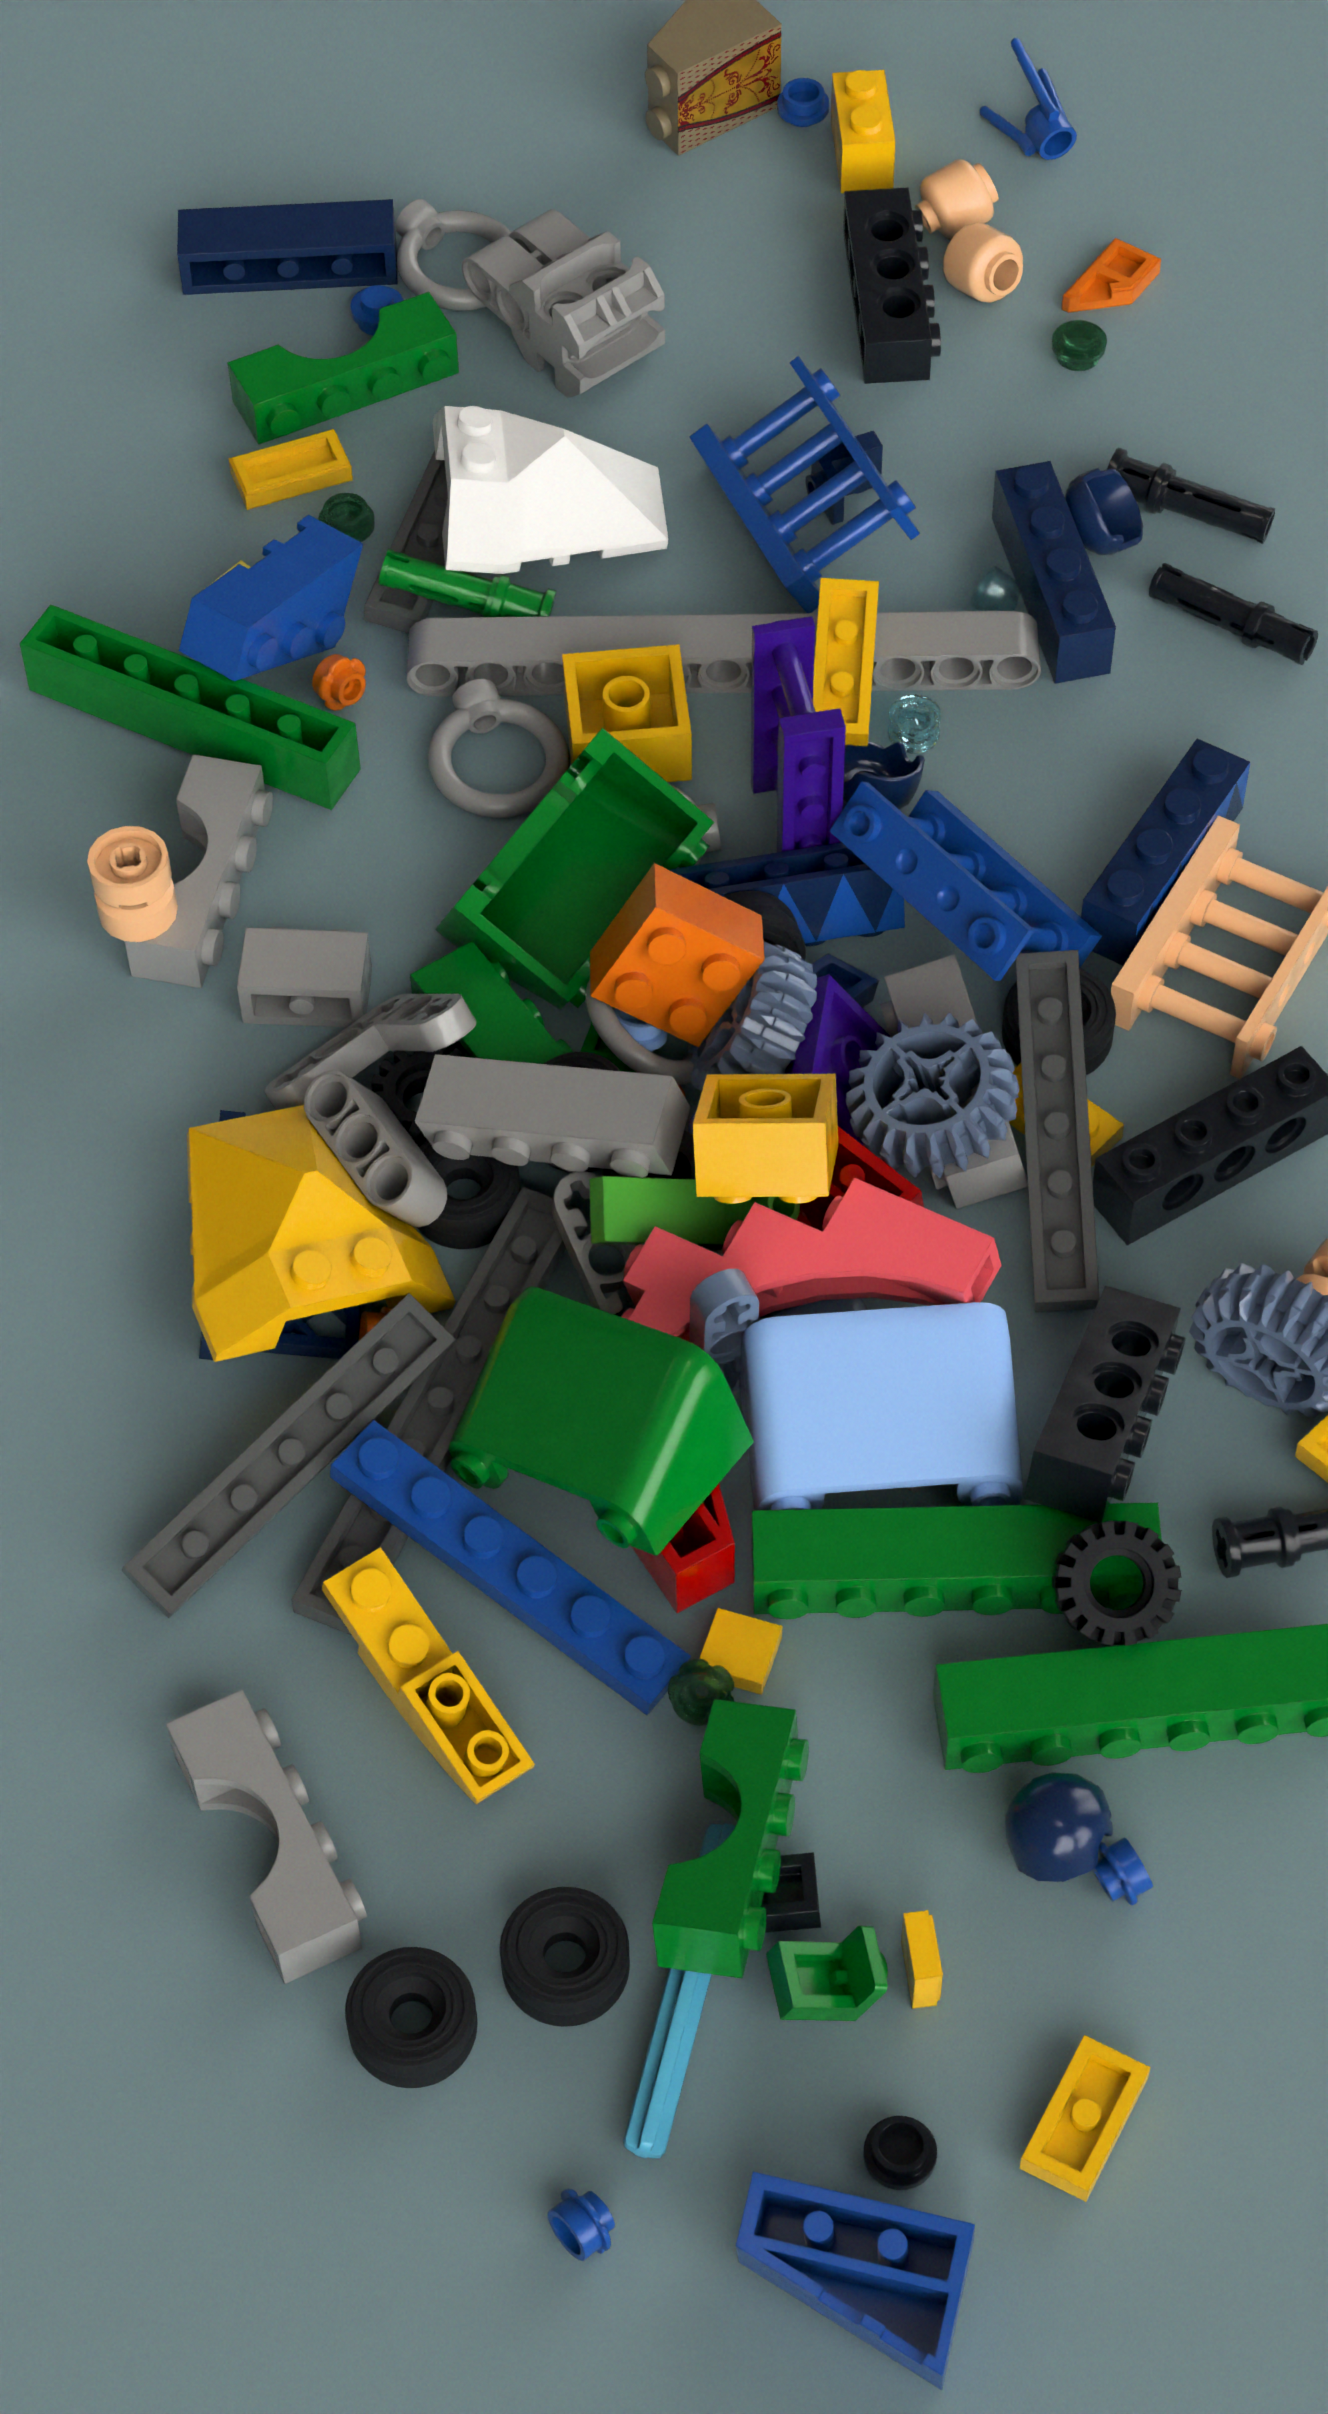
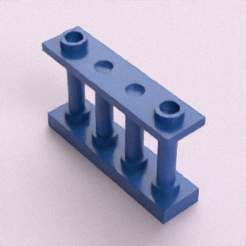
(752, 493)
(960, 880)

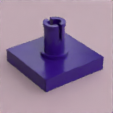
(835, 1041)

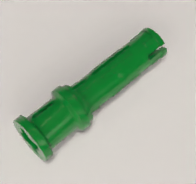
(464, 590)

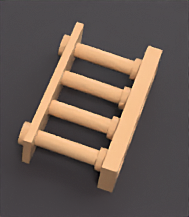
(1194, 903)

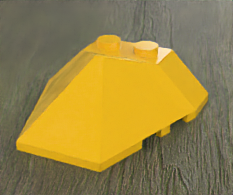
(290, 1234)

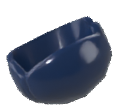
(1104, 511)
(884, 769)
(1057, 1826)

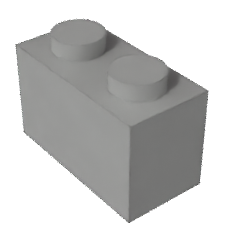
(304, 976)

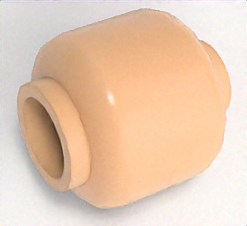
(956, 198)
(983, 262)

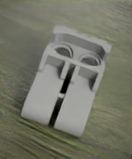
(569, 295)

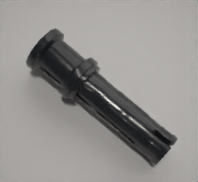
(1161, 489)
(1268, 1539)

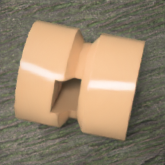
(132, 883)

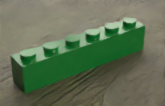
(190, 705)
(928, 1559)
(1132, 1698)

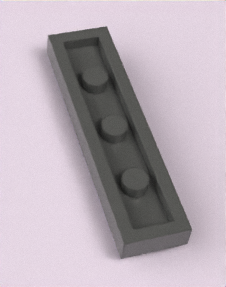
(417, 537)

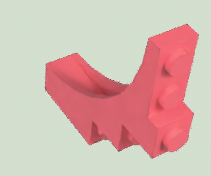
(867, 1249)

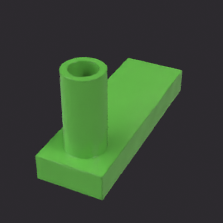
(630, 1207)

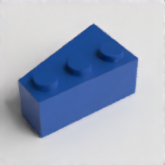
(278, 607)
(863, 2265)

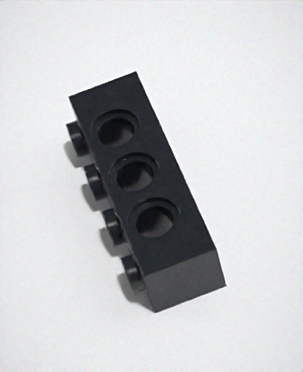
(888, 285)
(1212, 1145)
(1104, 1405)

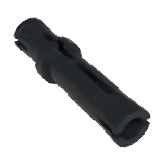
(1251, 621)

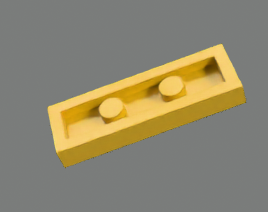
(846, 653)

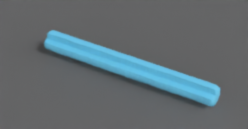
(669, 2047)

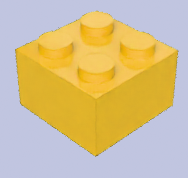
(637, 700)
(766, 1137)

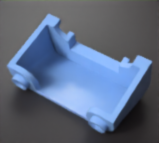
(881, 1404)

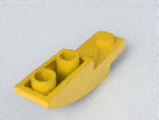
(425, 1679)

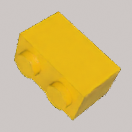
(862, 130)

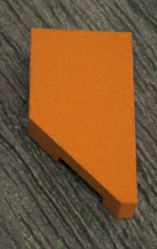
(1112, 279)

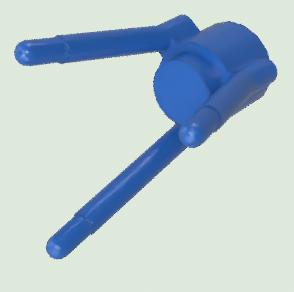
(1046, 124)

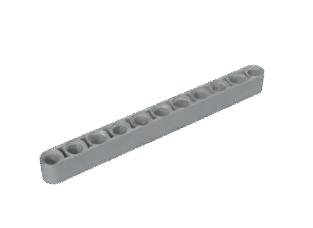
(716, 650)

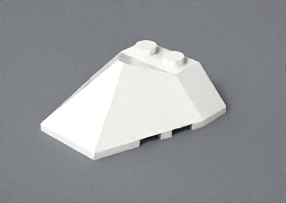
(539, 493)

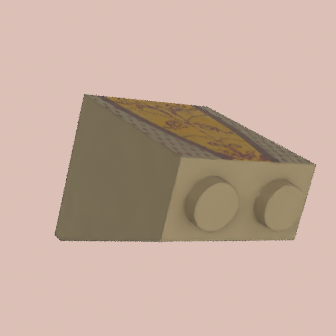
(712, 71)

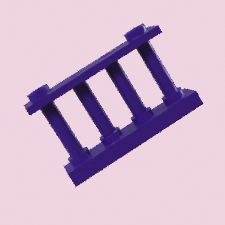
(792, 744)

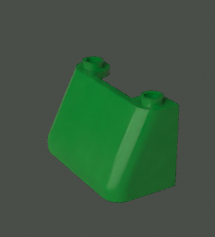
(575, 869)
(602, 1414)

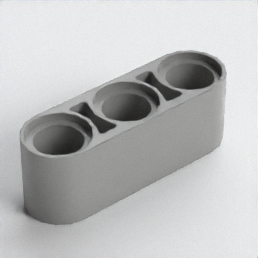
(375, 1149)

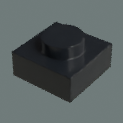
(796, 1897)

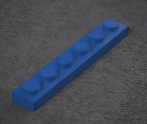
(509, 1566)

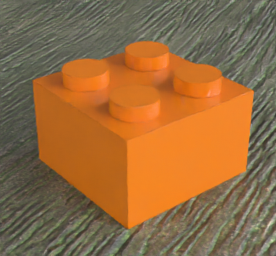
(676, 955)

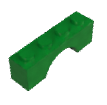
(292, 392)
(712, 1904)

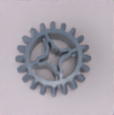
(762, 1022)
(937, 1074)
(1266, 1337)

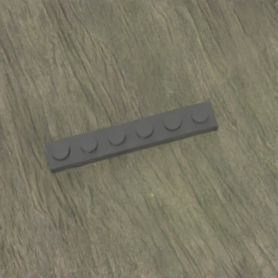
(1057, 1132)
(288, 1456)

